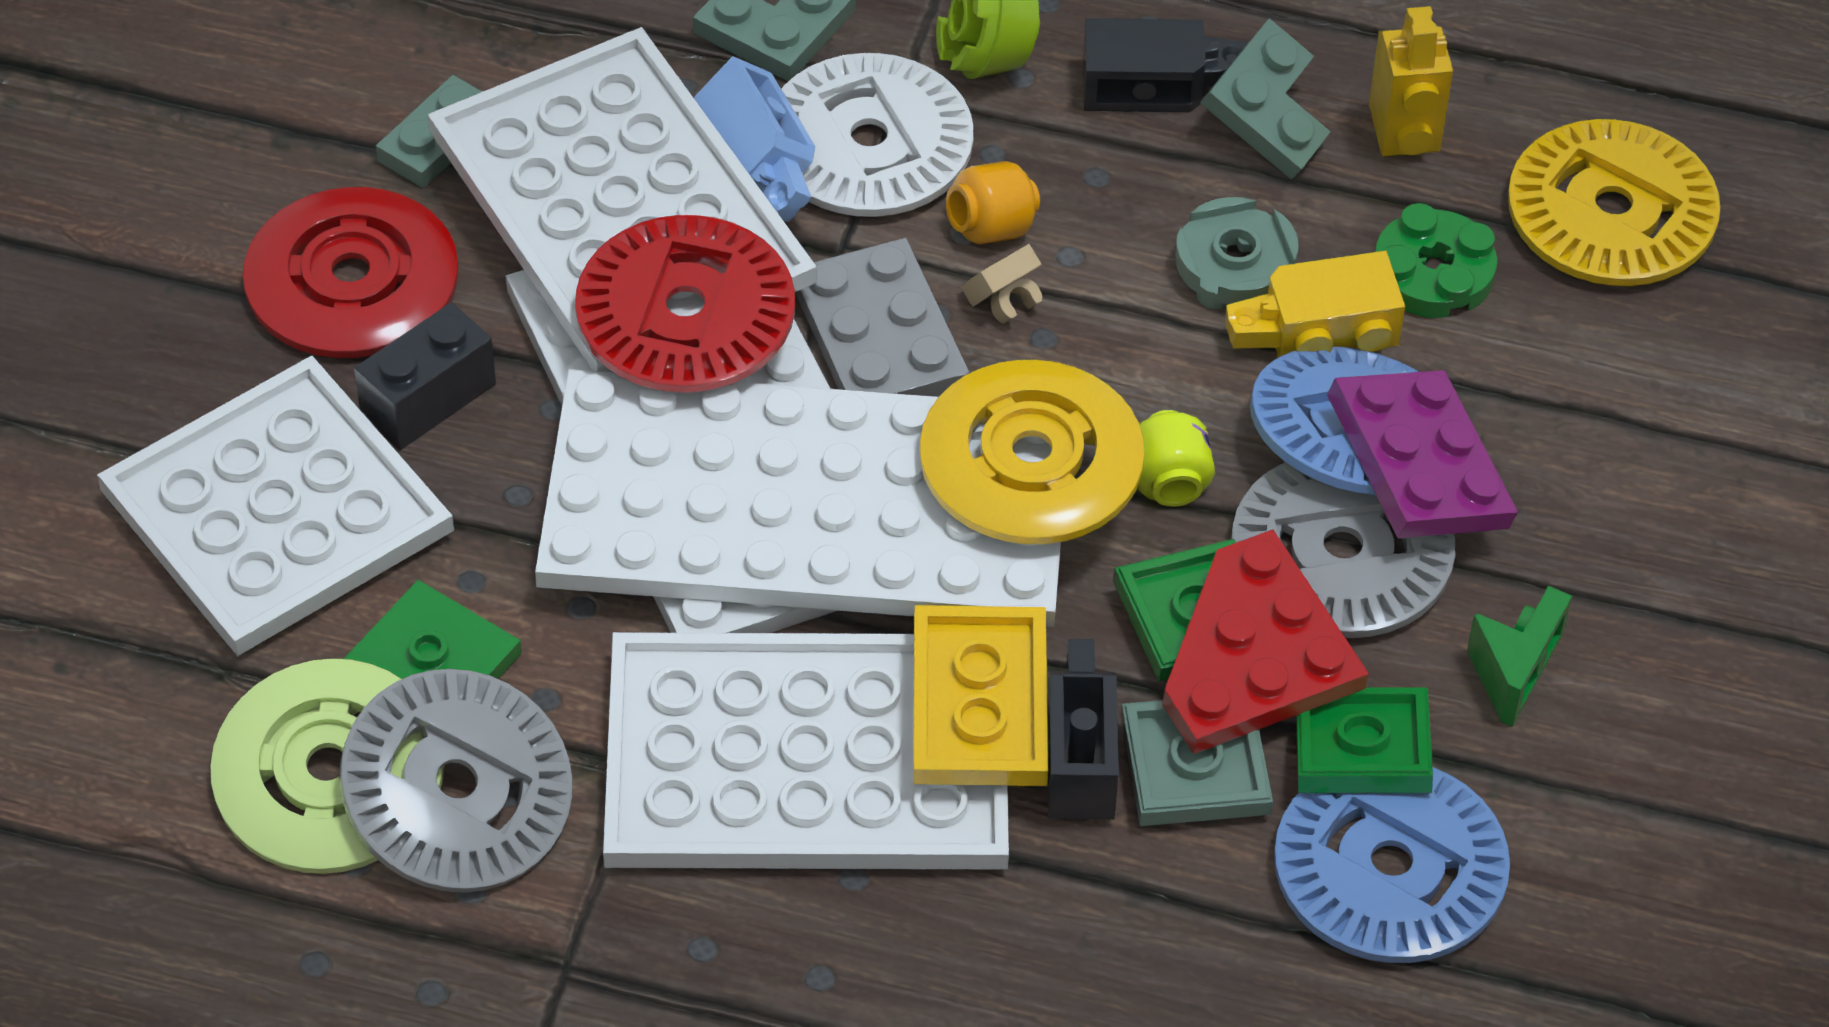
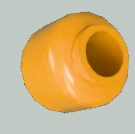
(992, 202)

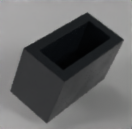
(425, 375)

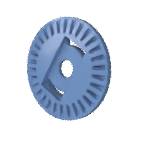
(1298, 419)
(1383, 914)

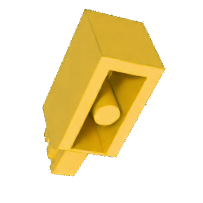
(1411, 86)
(1322, 307)

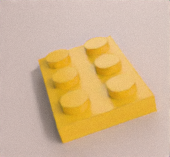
(980, 696)

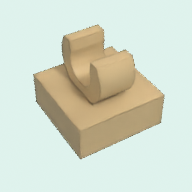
(1006, 278)

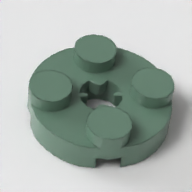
(1227, 222)

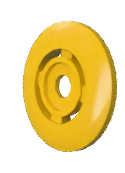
(1621, 158)
(1023, 498)

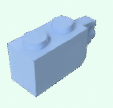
(761, 132)

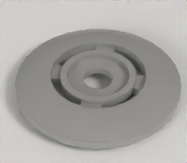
(1363, 592)
(443, 838)

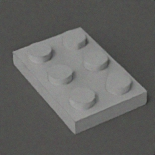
(881, 323)

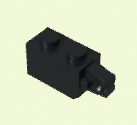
(1151, 64)
(1082, 737)

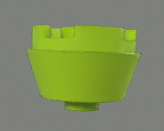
(988, 35)

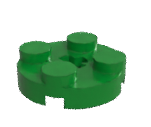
(1444, 235)

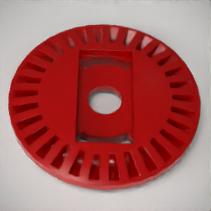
(638, 270)
(335, 318)

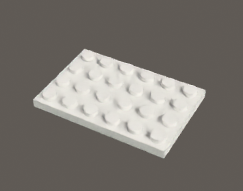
(595, 150)
(780, 758)

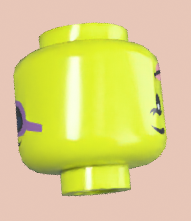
(1175, 459)

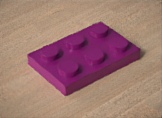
(1421, 454)

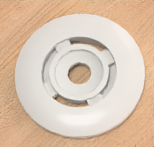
(917, 108)

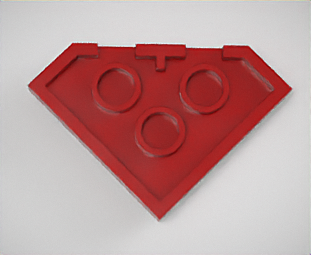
(1256, 648)

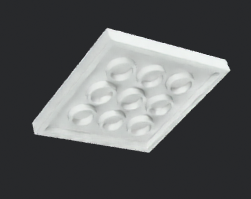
(275, 504)

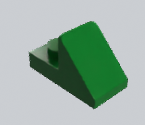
(1515, 658)

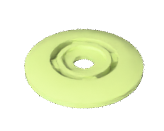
(275, 734)

